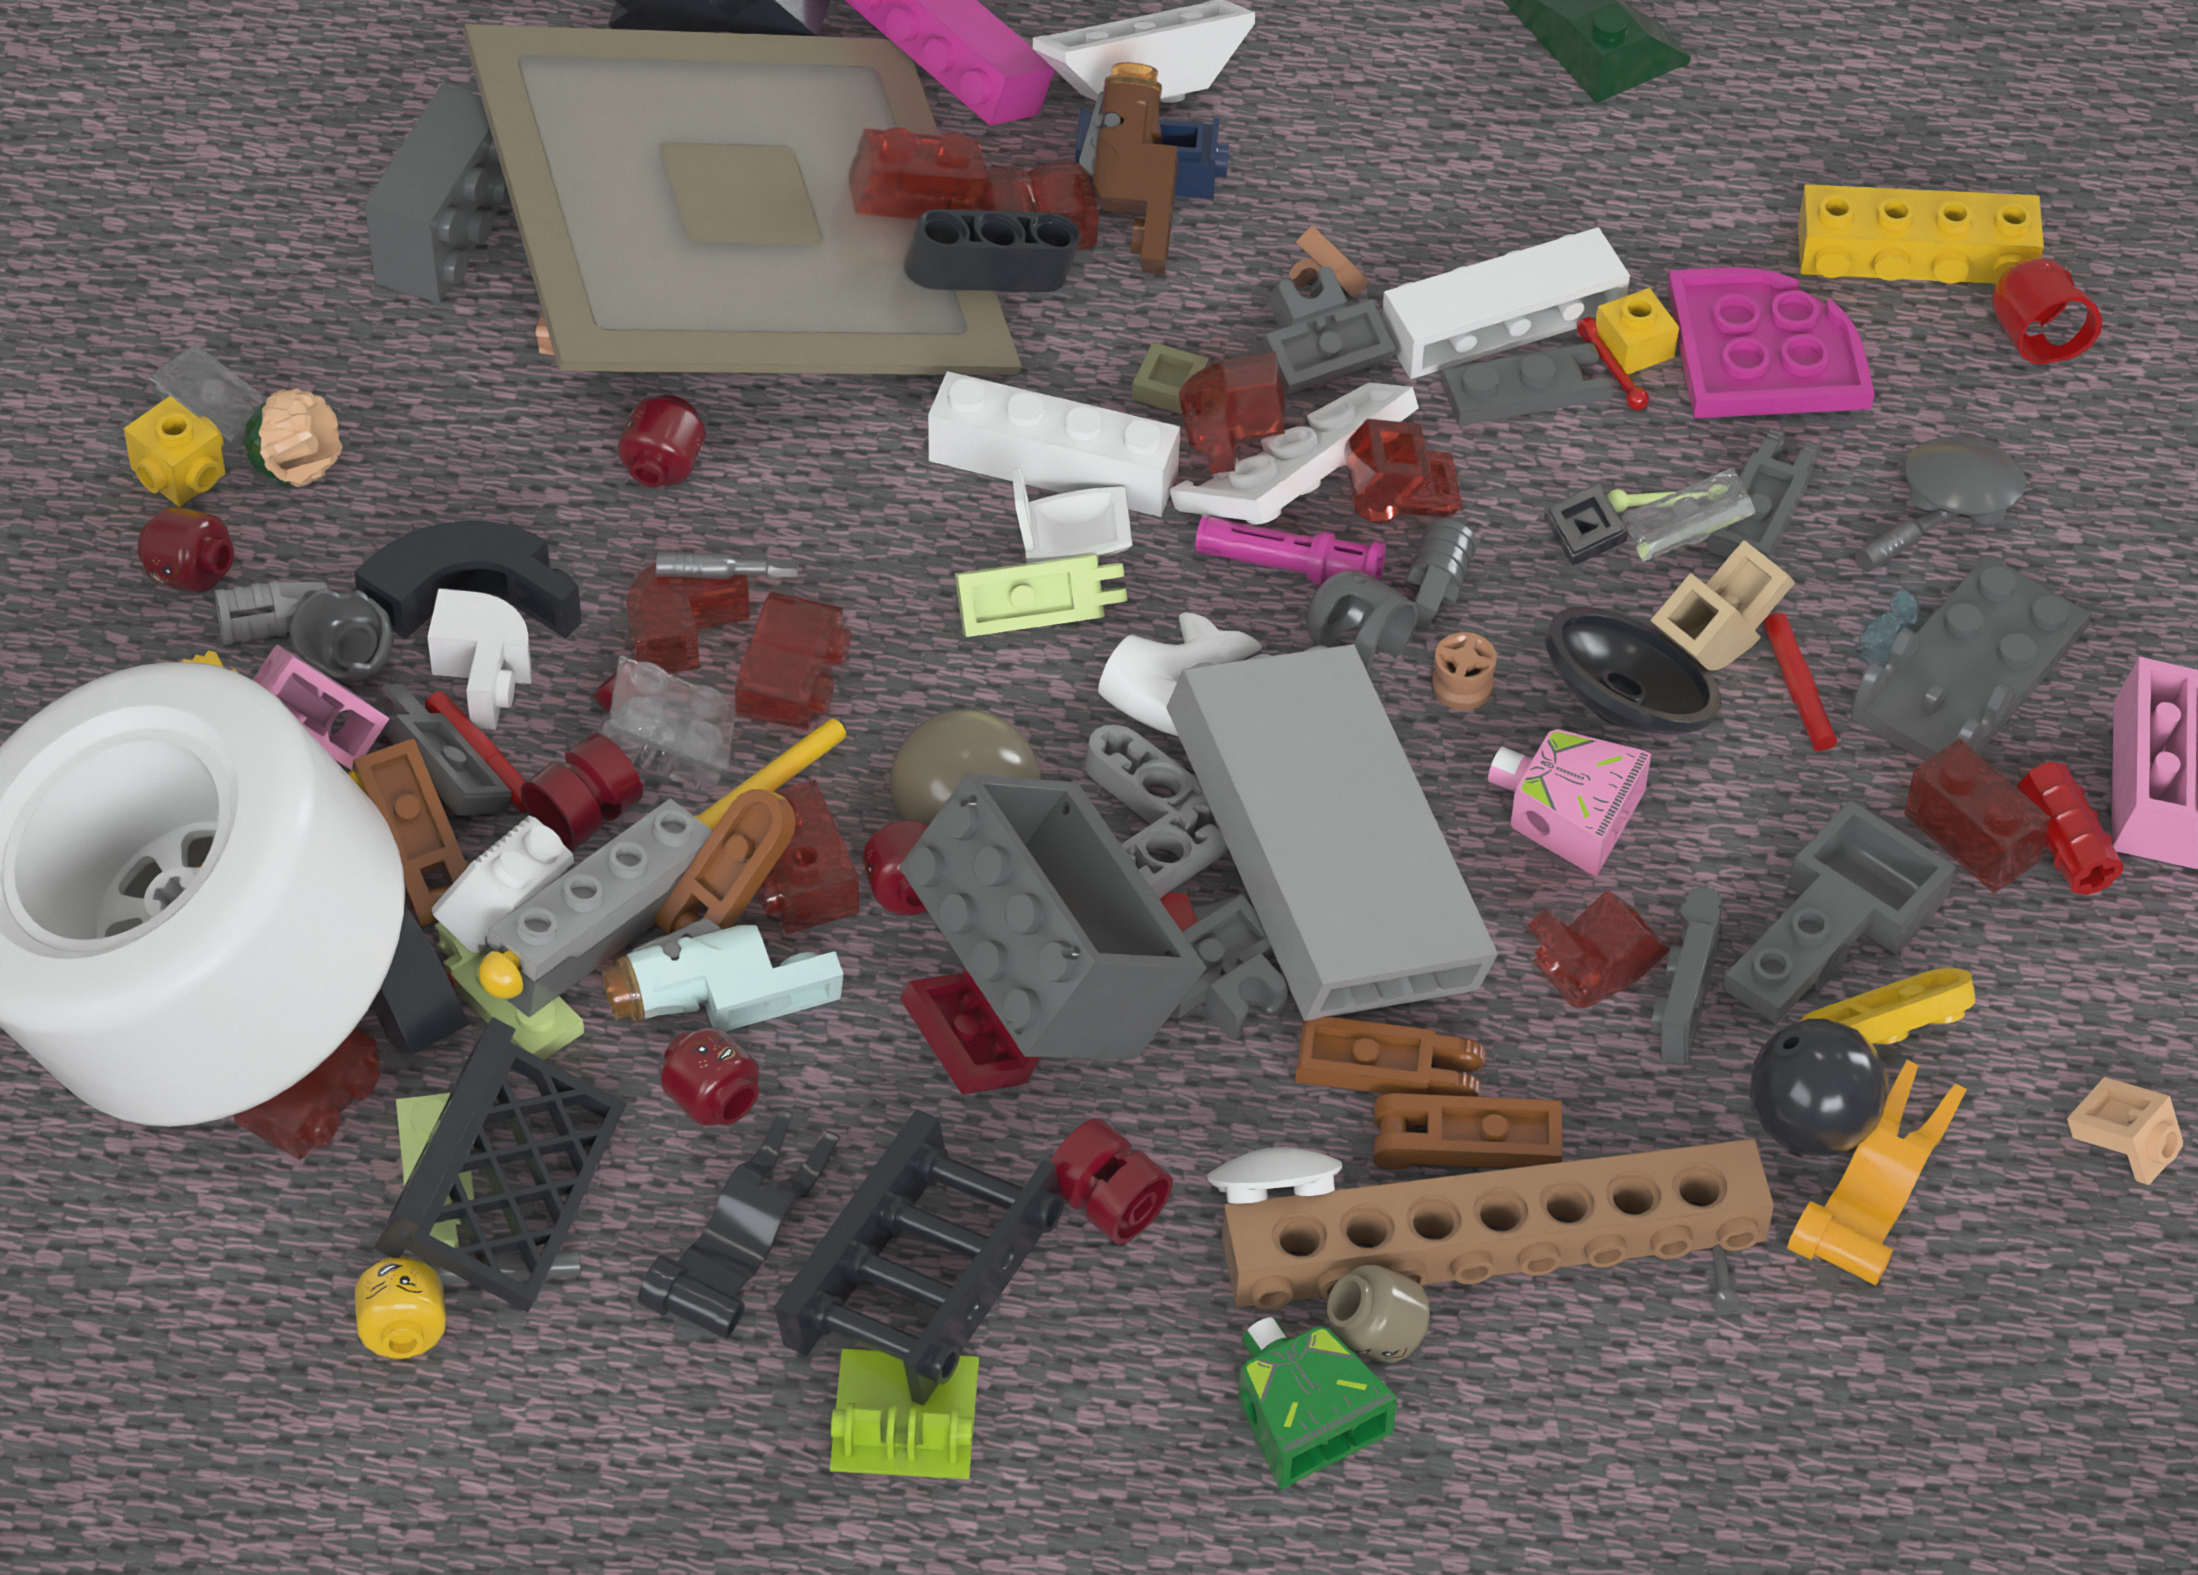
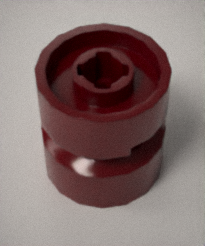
(590, 787)
(1116, 1187)

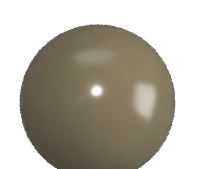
(947, 748)

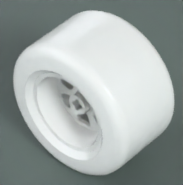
(235, 964)

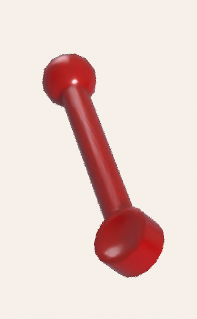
(1636, 397)

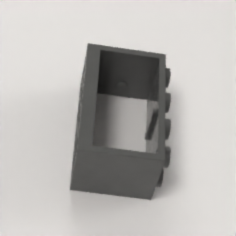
(1051, 918)

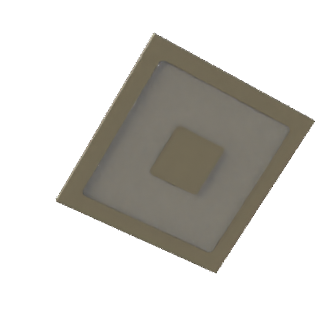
(702, 206)

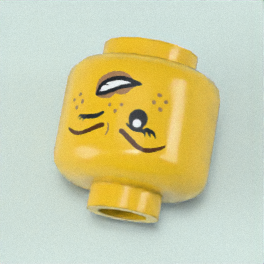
(400, 1304)

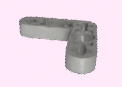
(1124, 767)

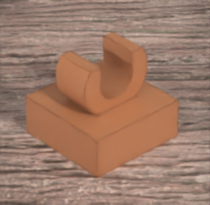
(1325, 254)

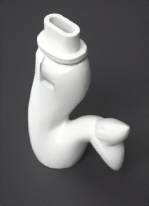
(1145, 672)

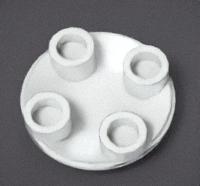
(1251, 1174)

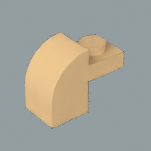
(1720, 617)

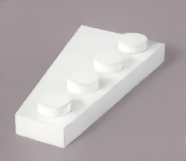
(1293, 460)

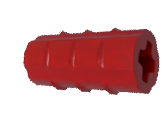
(2074, 833)

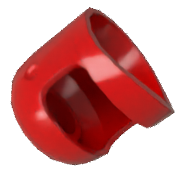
(2039, 292)

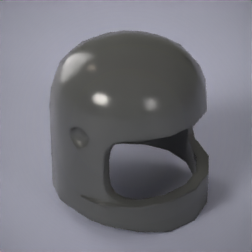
(1365, 602)

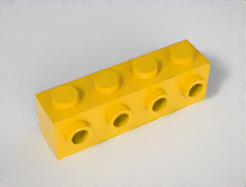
(1933, 237)

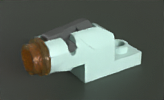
(724, 972)

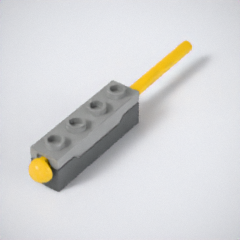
(615, 891)

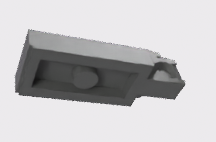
(457, 771)

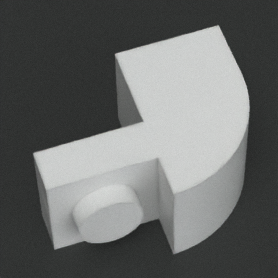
(481, 641)

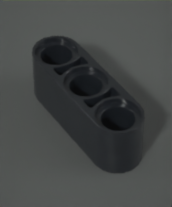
(991, 250)

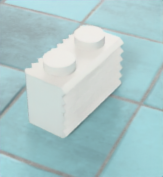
(502, 881)

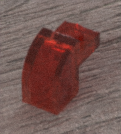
(1232, 403)
(1396, 473)
(669, 610)
(1596, 952)

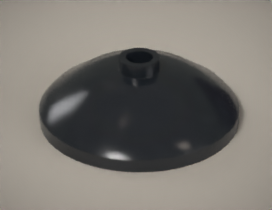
(1631, 672)

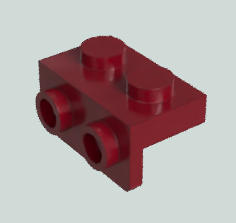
(966, 1033)

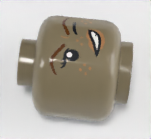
(1379, 1313)

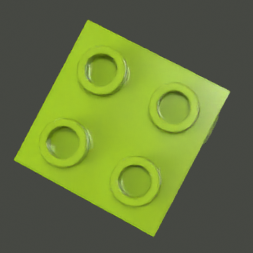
(888, 1433)

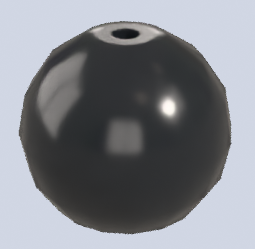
(1818, 1087)

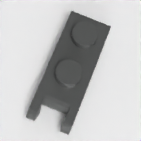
(1523, 384)

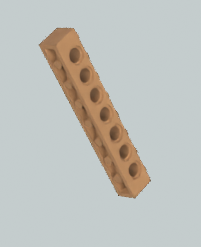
(1517, 1199)

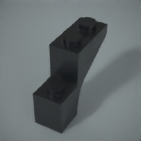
(732, 16)

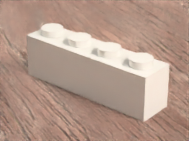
(1502, 302)
(1053, 441)

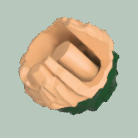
(293, 437)

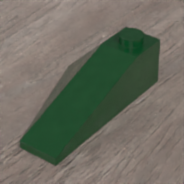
(1601, 42)

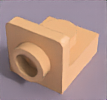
(2131, 1123)

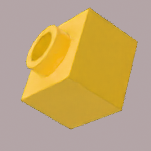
(1637, 330)

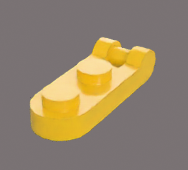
(1895, 1009)

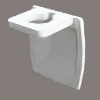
(1073, 522)

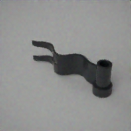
(735, 1239)

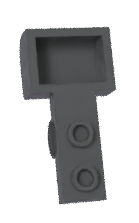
(1851, 883)

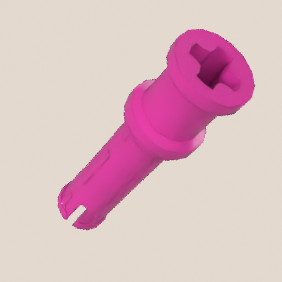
(1315, 556)

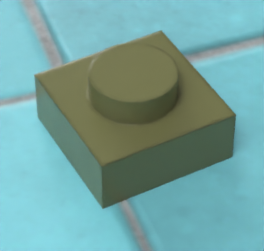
(1163, 375)

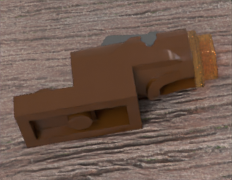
(1127, 164)

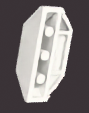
(1181, 43)

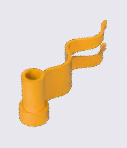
(1873, 1188)

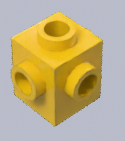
(175, 451)

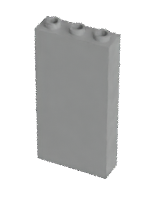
(1330, 831)

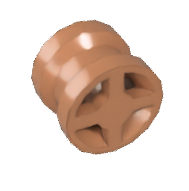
(1453, 659)

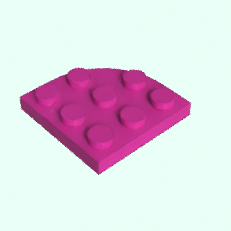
(1764, 345)

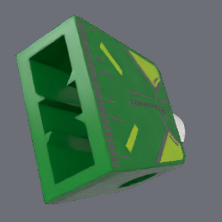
(1309, 1400)

